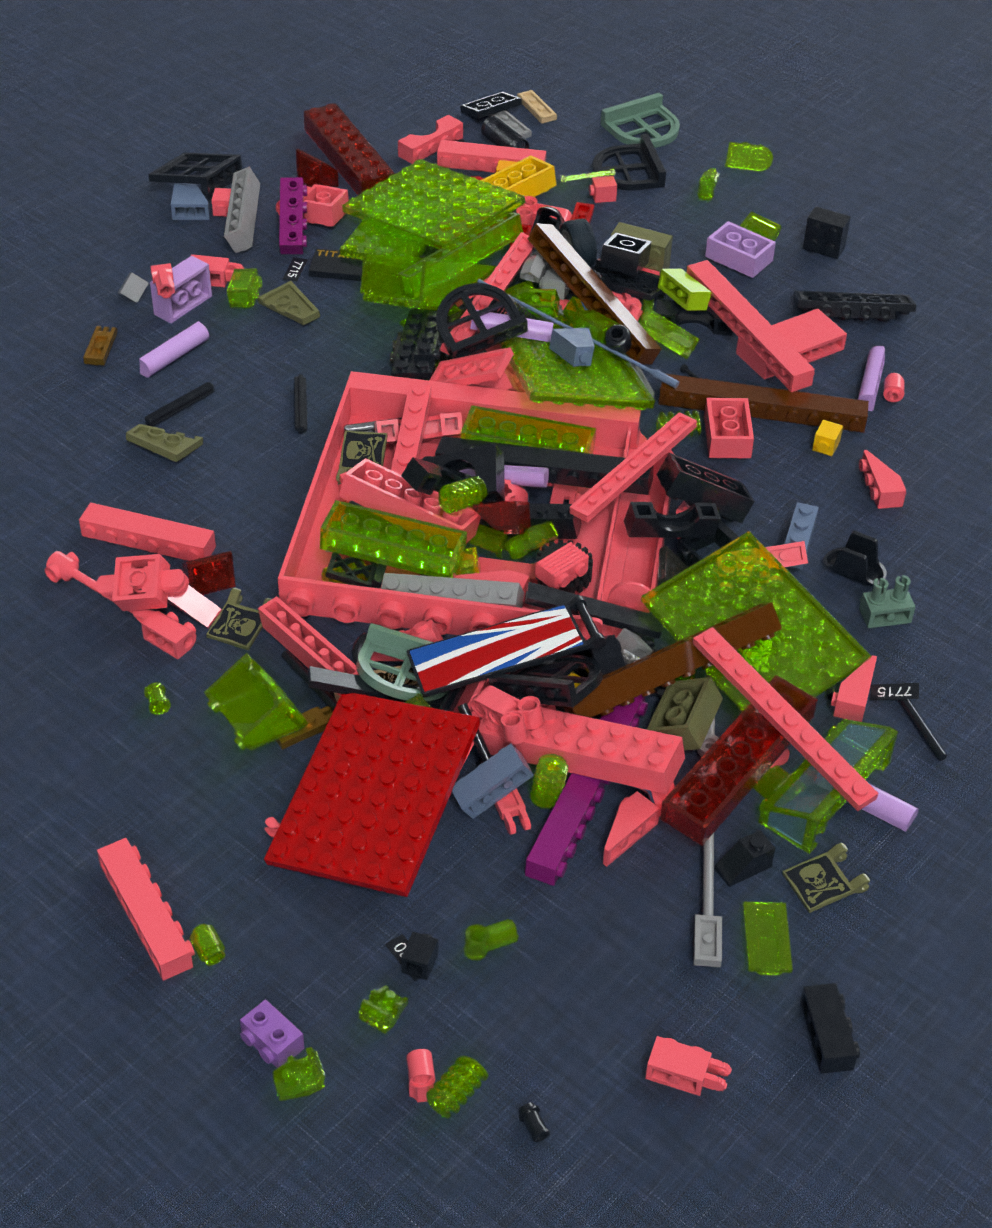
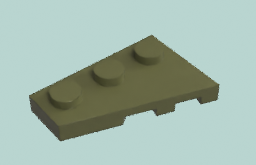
(290, 302)
(168, 445)

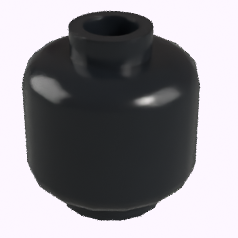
(618, 338)

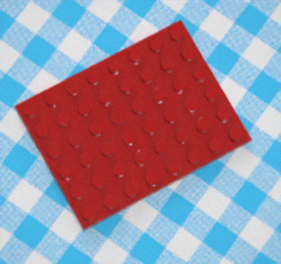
(373, 793)

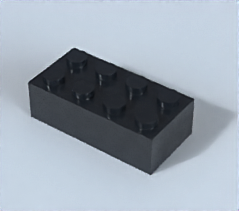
(702, 485)

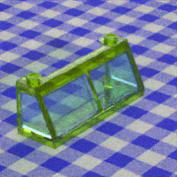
(808, 800)

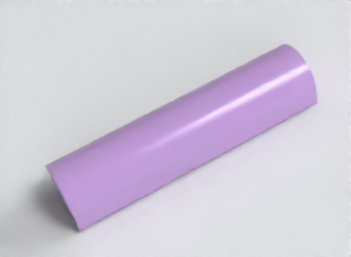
(537, 329)
(173, 349)
(872, 376)
(522, 475)
(892, 810)

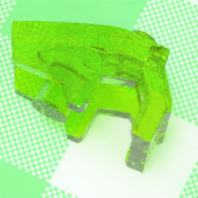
(382, 1009)
(299, 1076)

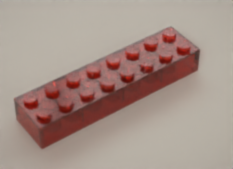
(346, 147)
(731, 768)

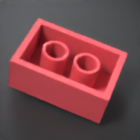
(728, 428)

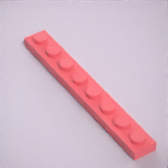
(632, 467)

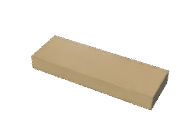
(537, 106)

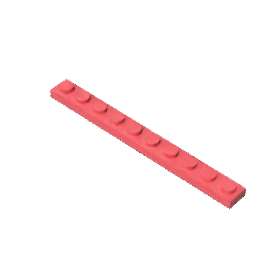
(501, 278)
(786, 719)

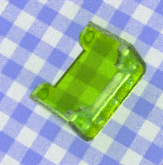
(254, 705)

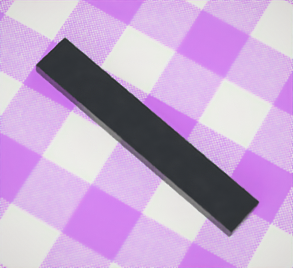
(609, 613)
(350, 683)

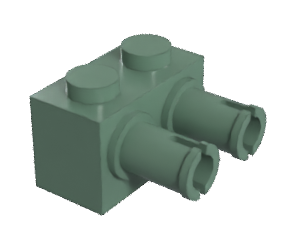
(886, 606)

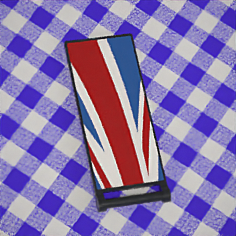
(503, 648)

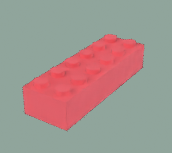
(389, 492)

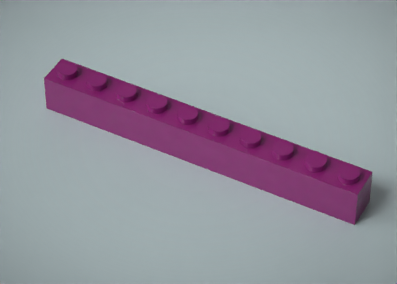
(573, 809)

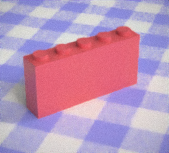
(809, 334)

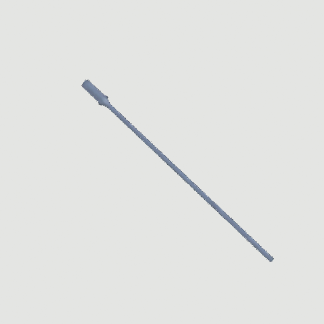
(655, 373)

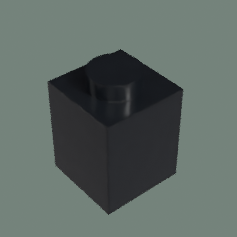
(419, 955)

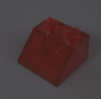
(315, 171)
(506, 516)
(211, 573)

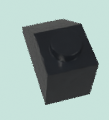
(746, 858)

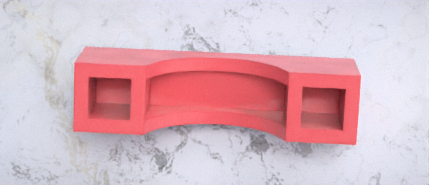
(419, 147)
(436, 427)

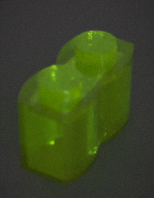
(531, 540)

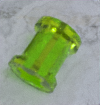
(157, 700)

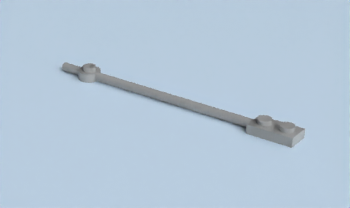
(706, 926)

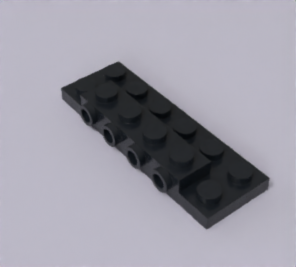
(855, 304)
(418, 346)

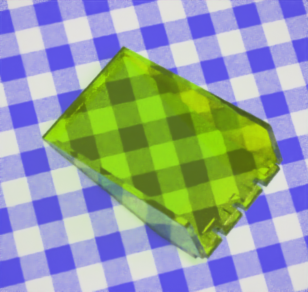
(438, 279)

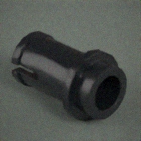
(530, 1116)

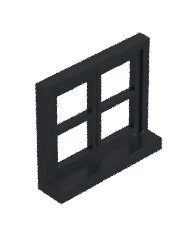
(213, 177)

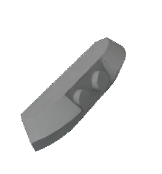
(534, 268)

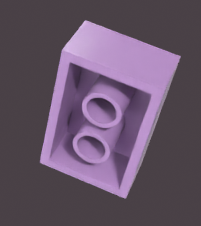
(740, 249)
(191, 289)

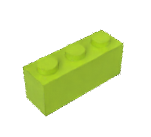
(684, 289)

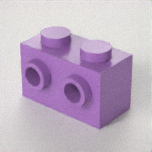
(271, 1034)

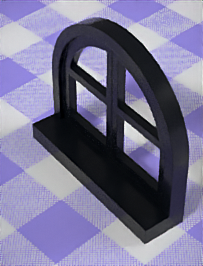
(650, 162)
(485, 338)
(552, 688)

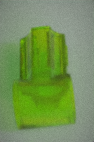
(707, 184)
(481, 938)

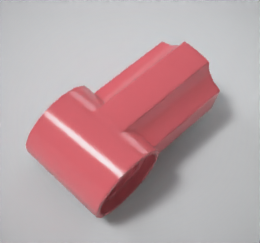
(163, 278)
(420, 1073)

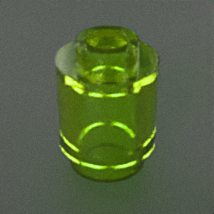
(207, 944)

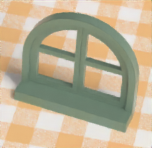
(634, 111)
(395, 645)

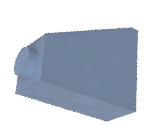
(189, 203)
(573, 345)

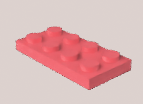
(473, 368)

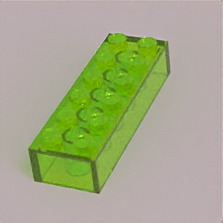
(525, 430)
(393, 540)

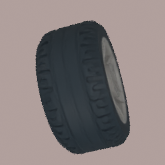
(582, 238)

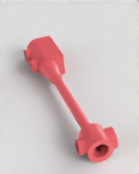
(157, 628)

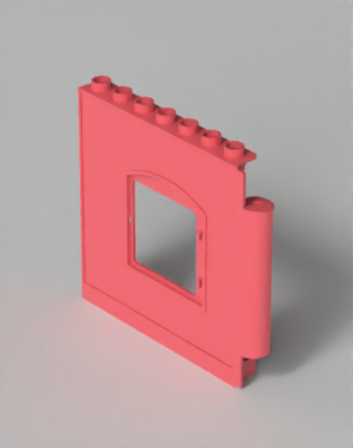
(621, 564)

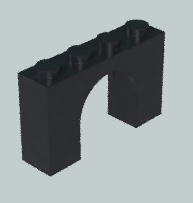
(487, 463)

